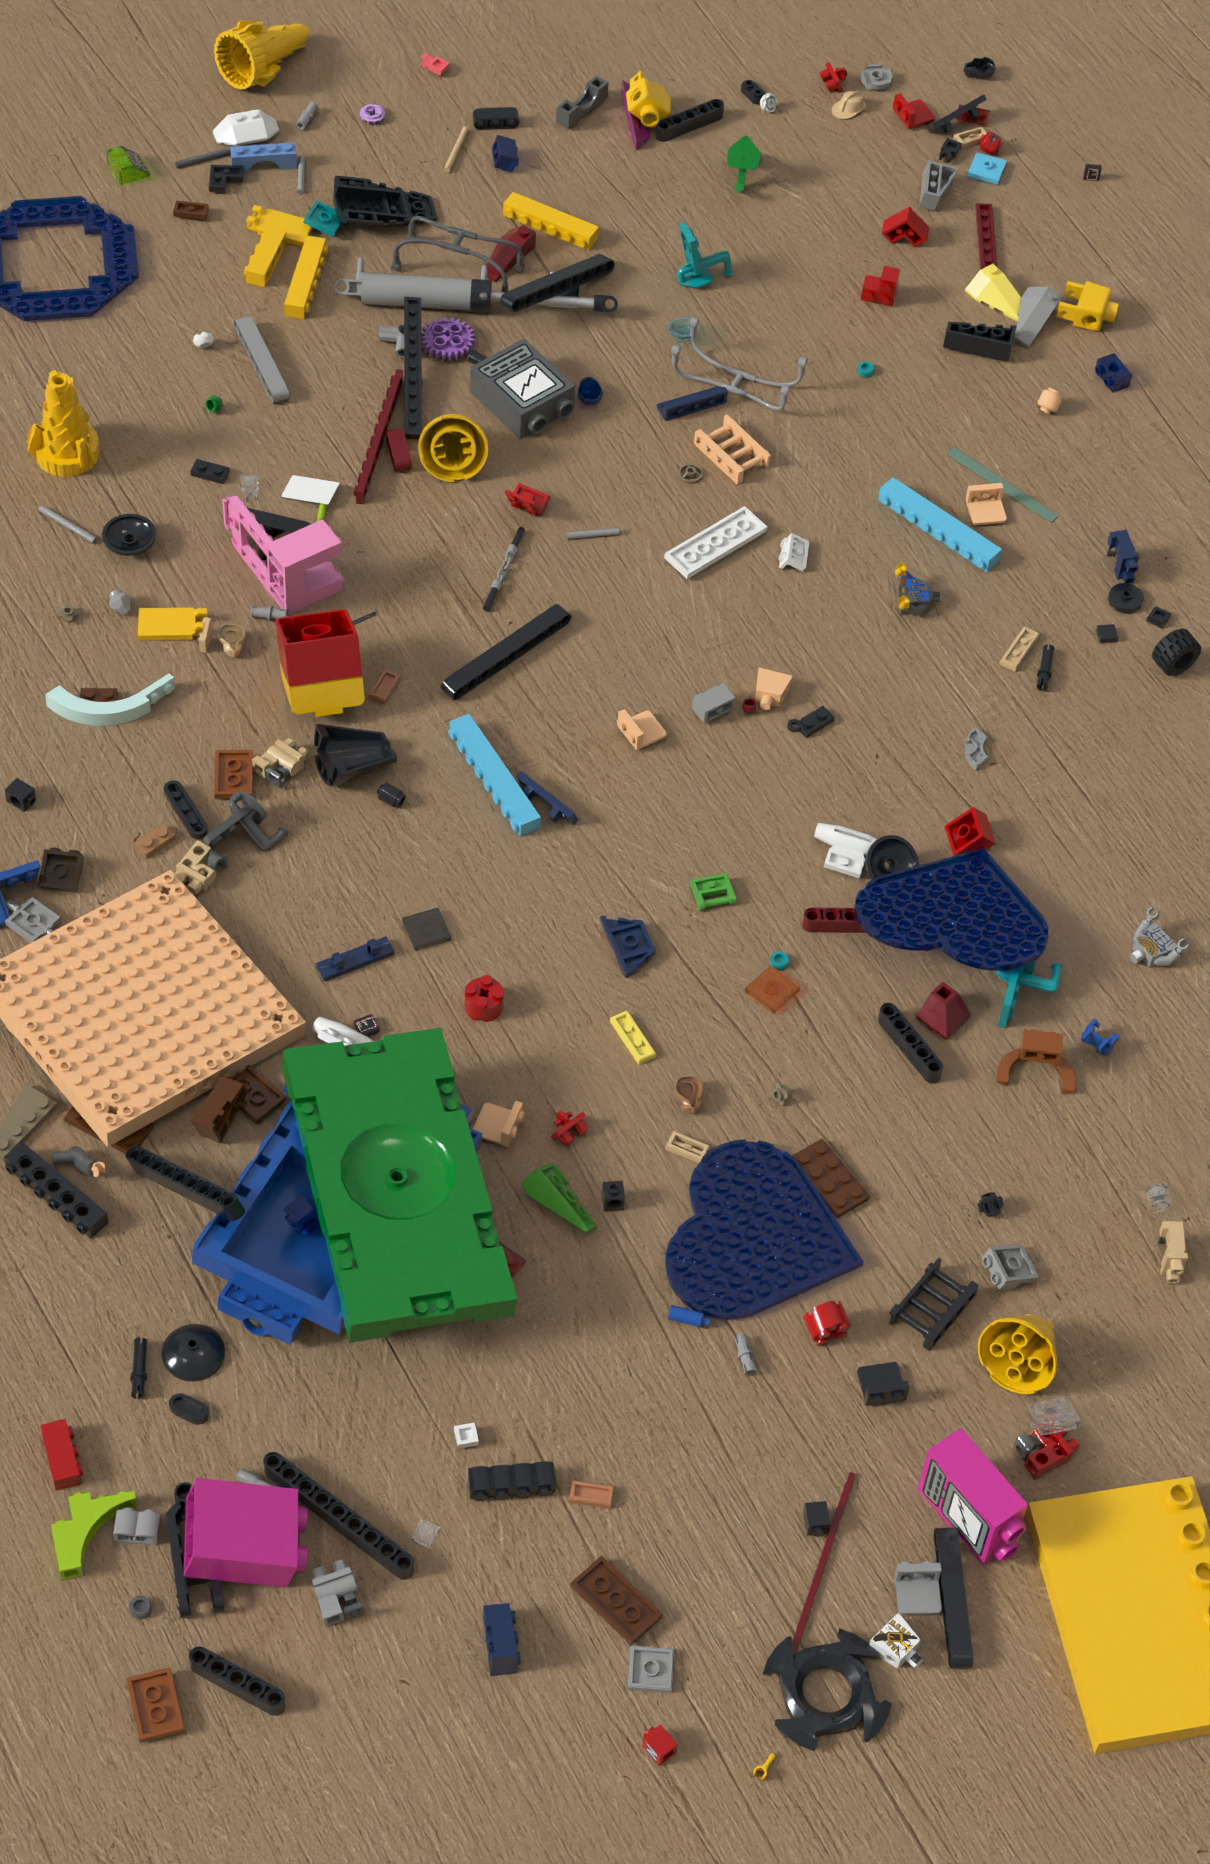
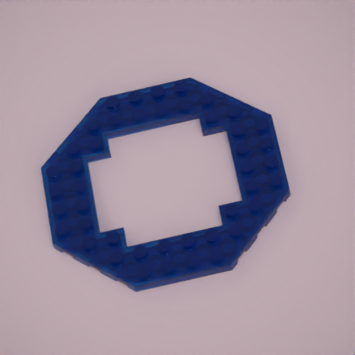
(118, 257)

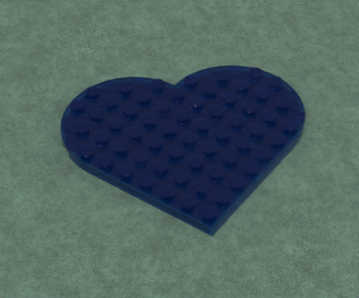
(957, 906)
(754, 1234)

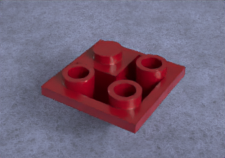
(943, 1011)

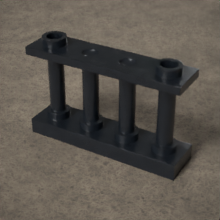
(942, 1321)

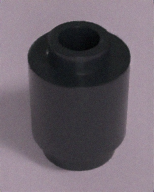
(391, 795)

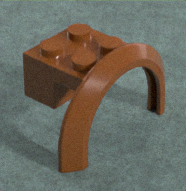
(1039, 1047)

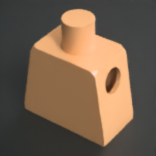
(771, 688)

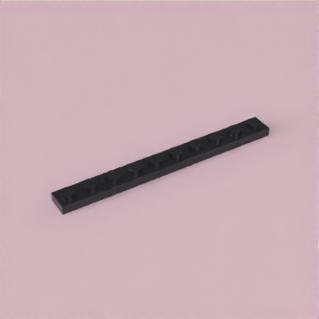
(412, 368)

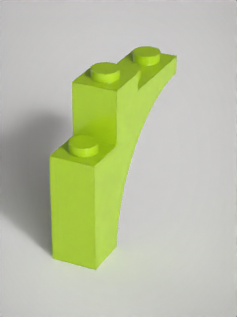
(88, 1516)

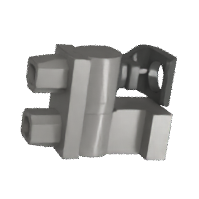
(334, 1586)

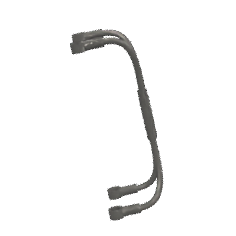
(411, 238)

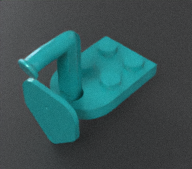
(695, 271)
(1024, 977)

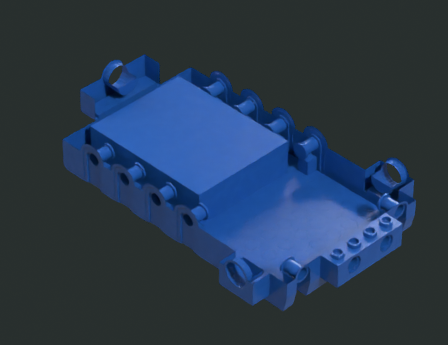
(267, 1264)

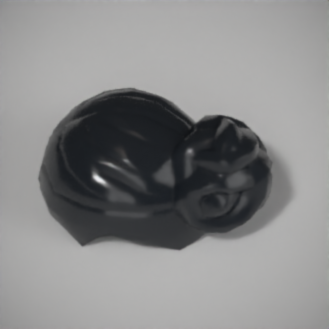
(980, 67)

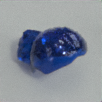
(589, 391)

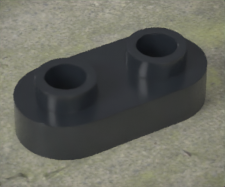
(752, 91)

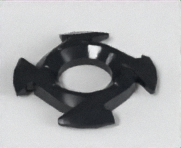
(842, 1657)

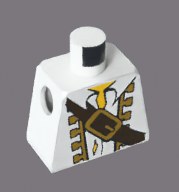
(897, 1643)

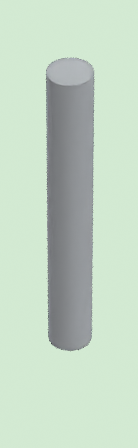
(301, 172)
(592, 533)

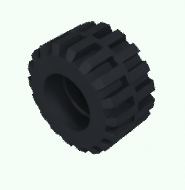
(1176, 652)

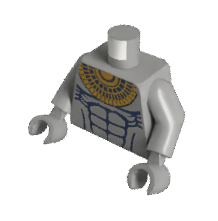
(1154, 945)

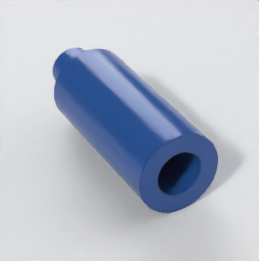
(688, 1316)

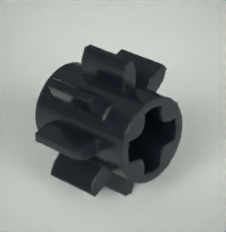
(990, 1204)

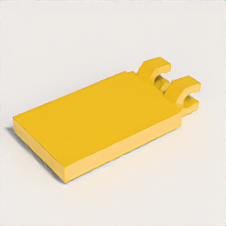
(293, 225)
(170, 623)

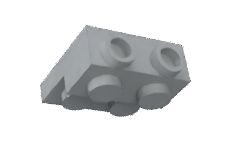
(1009, 1266)

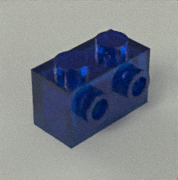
(505, 153)

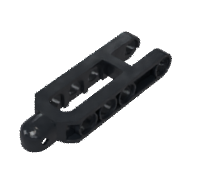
(174, 1517)

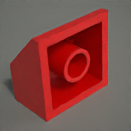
(970, 832)

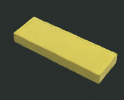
(632, 1037)

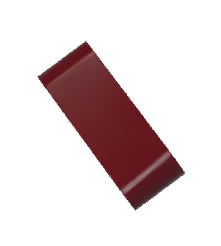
(398, 449)

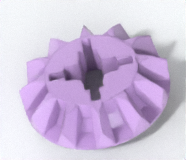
(368, 110)

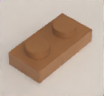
(154, 841)

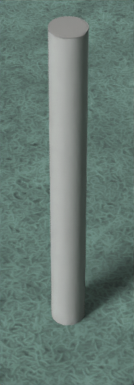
(67, 524)

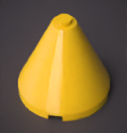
(453, 447)

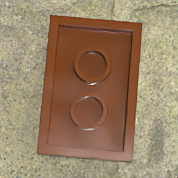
(233, 772)
(155, 1705)

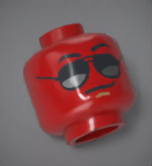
(990, 143)

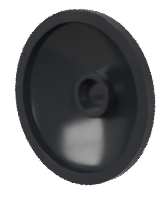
(129, 534)
(894, 851)
(193, 1362)

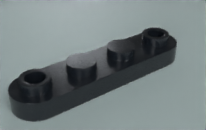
(185, 809)

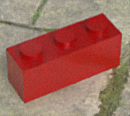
(61, 1454)

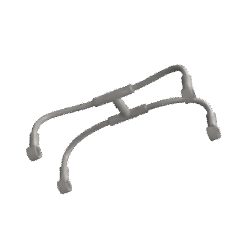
(785, 387)

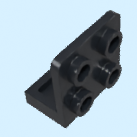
(882, 1383)

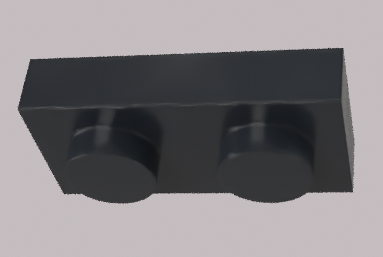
(209, 471)

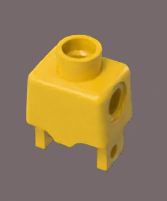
(653, 102)
(1092, 307)

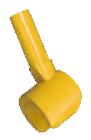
(765, 1766)

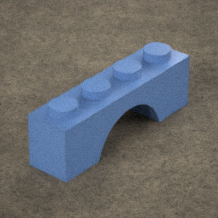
(282, 154)

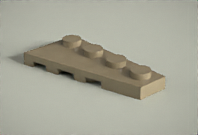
(24, 1118)

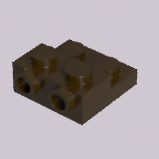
(61, 869)

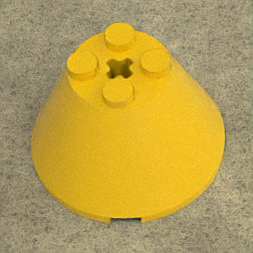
(1019, 1353)

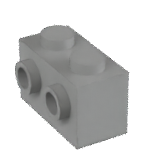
(713, 703)

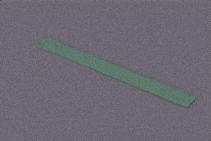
(1007, 487)

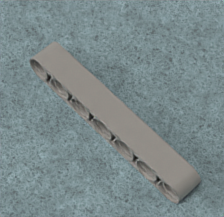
(261, 359)

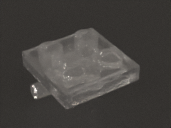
(1053, 1416)

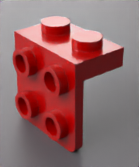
(912, 113)
(528, 499)

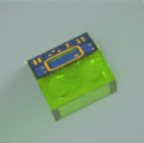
(126, 165)

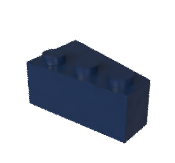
(501, 1639)

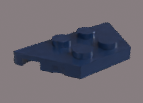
(629, 942)

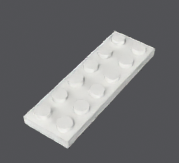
(715, 542)

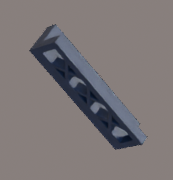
(693, 403)

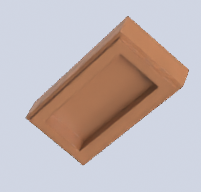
(384, 686)
(591, 1494)

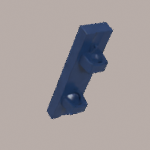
(558, 809)
(355, 958)

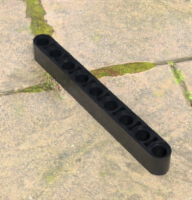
(557, 283)
(505, 652)
(185, 1183)
(341, 1524)

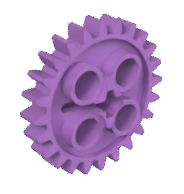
(447, 338)

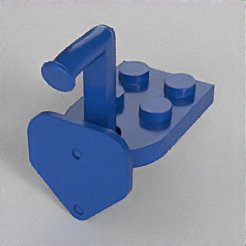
(10, 879)

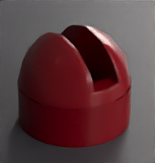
(749, 705)

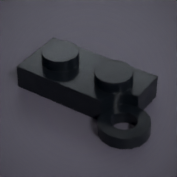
(812, 722)

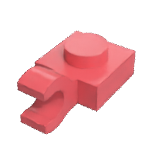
(435, 64)

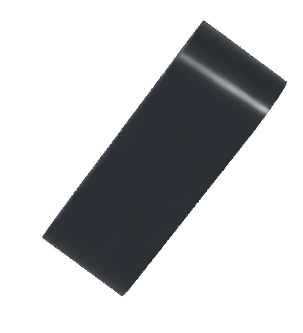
(496, 118)

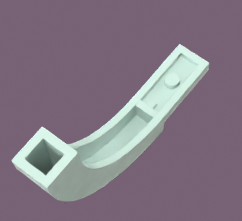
(108, 713)

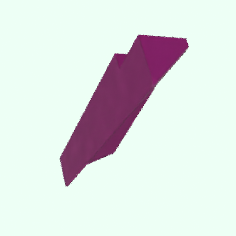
(638, 130)

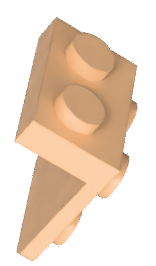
(985, 504)
(640, 729)
(498, 1123)

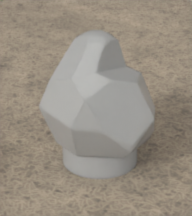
(120, 602)

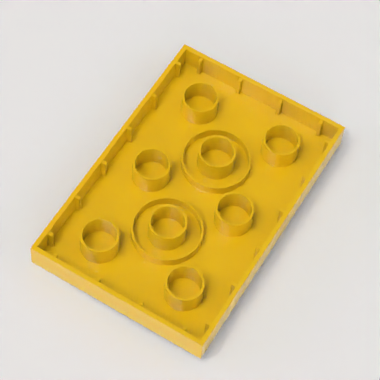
(1131, 1607)

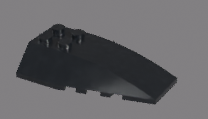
(375, 205)

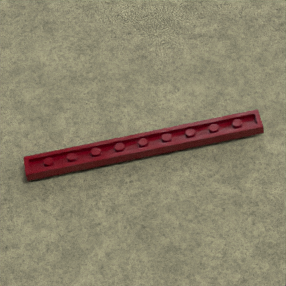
(377, 440)

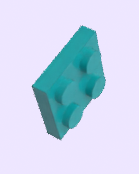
(322, 218)

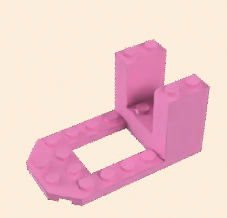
(296, 563)

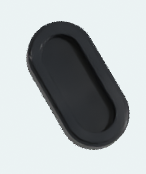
(188, 1408)

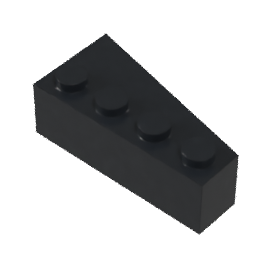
(980, 340)

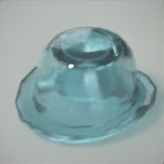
(680, 328)

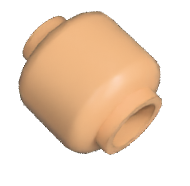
(1050, 400)

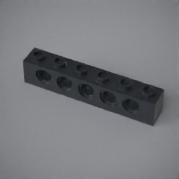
(38, 1168)

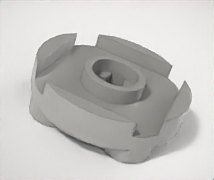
(883, 79)

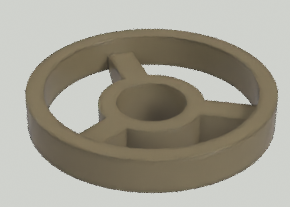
(690, 467)

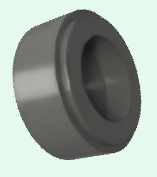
(140, 1607)

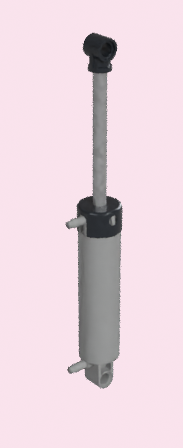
(445, 292)

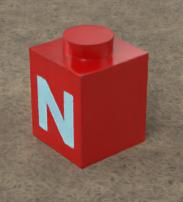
(659, 1744)

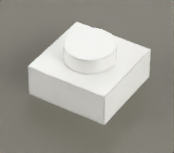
(466, 1435)

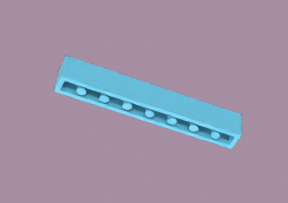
(939, 524)
(494, 775)

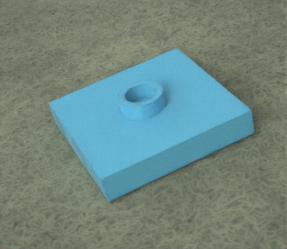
(987, 168)

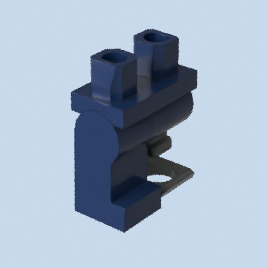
(1125, 556)

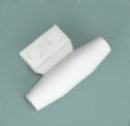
(846, 850)
(335, 1032)

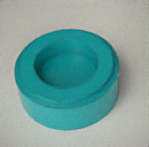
(865, 369)
(779, 961)

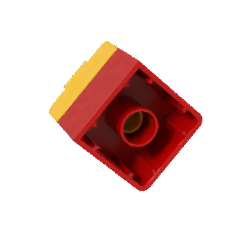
(320, 662)

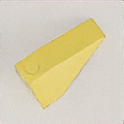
(996, 290)

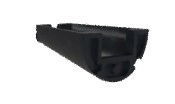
(349, 753)

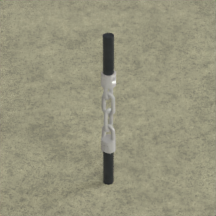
(496, 585)

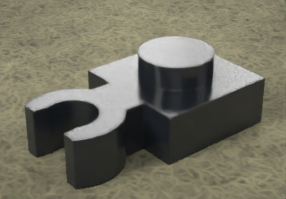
(950, 149)

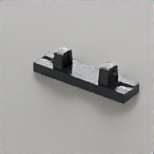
(945, 123)

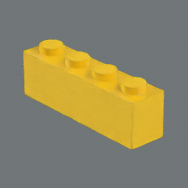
(265, 256)

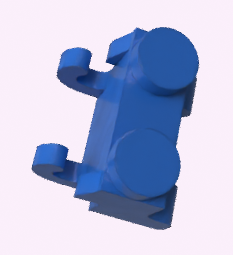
(1103, 1046)

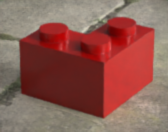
(907, 225)
(881, 289)

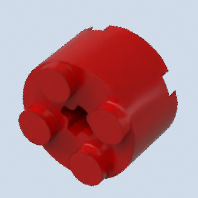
(484, 998)
(827, 1322)

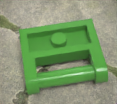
(712, 886)

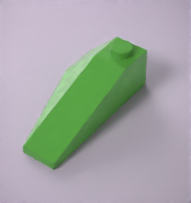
(550, 1188)

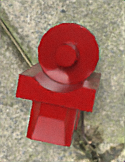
(835, 76)
(563, 1133)

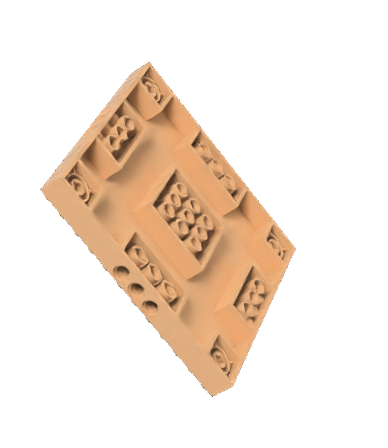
(142, 1007)

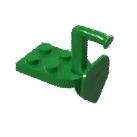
(743, 156)

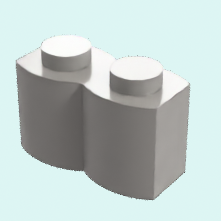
(137, 1526)

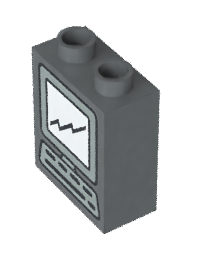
(522, 389)

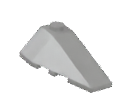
(1034, 310)

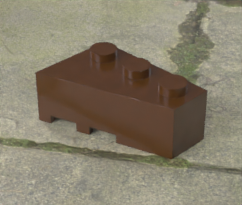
(219, 1109)

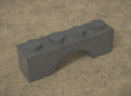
(594, 93)

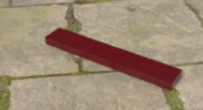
(986, 235)

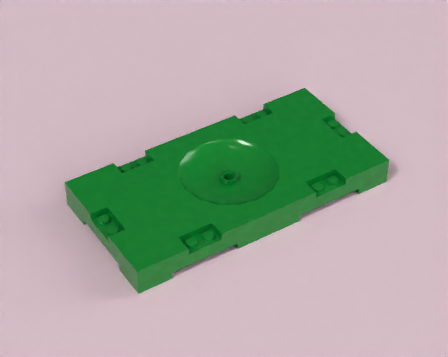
(397, 1184)

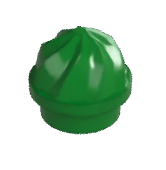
(214, 404)

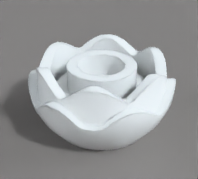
(768, 102)
(203, 340)

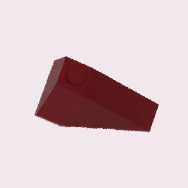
(506, 255)

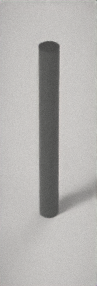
(203, 157)

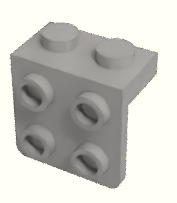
(918, 1588)

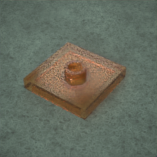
(772, 989)

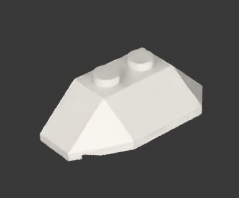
(245, 128)

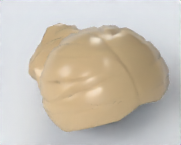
(231, 638)

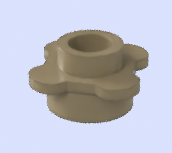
(68, 613)
(781, 1093)

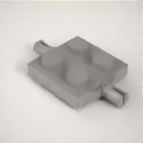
(31, 919)

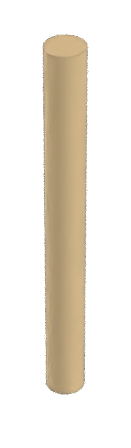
(455, 151)

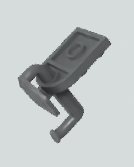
(251, 811)

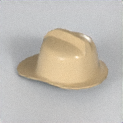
(849, 105)

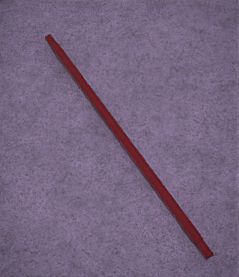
(822, 1562)

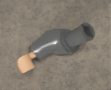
(80, 1159)

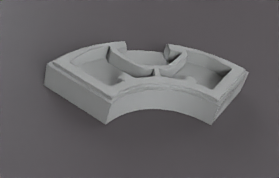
(974, 748)

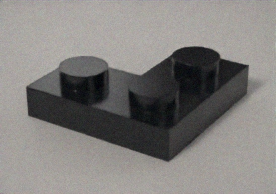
(221, 174)

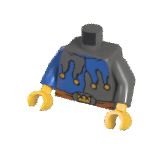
(914, 593)

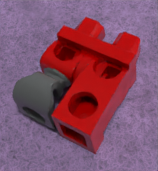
(1052, 1453)

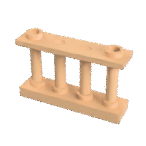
(726, 461)

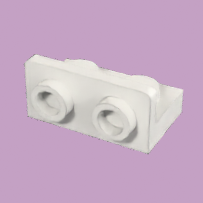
(794, 552)

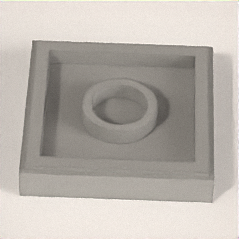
(650, 1669)

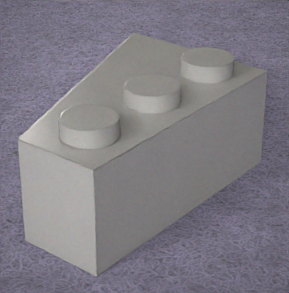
(935, 183)

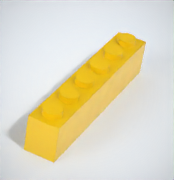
(550, 221)
(305, 277)

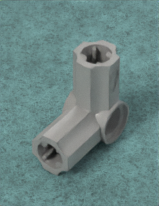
(394, 334)

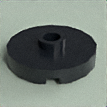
(1125, 598)

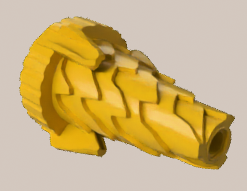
(250, 51)
(65, 440)

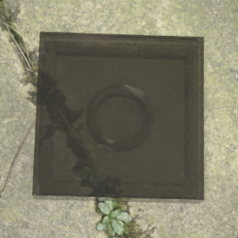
(426, 929)

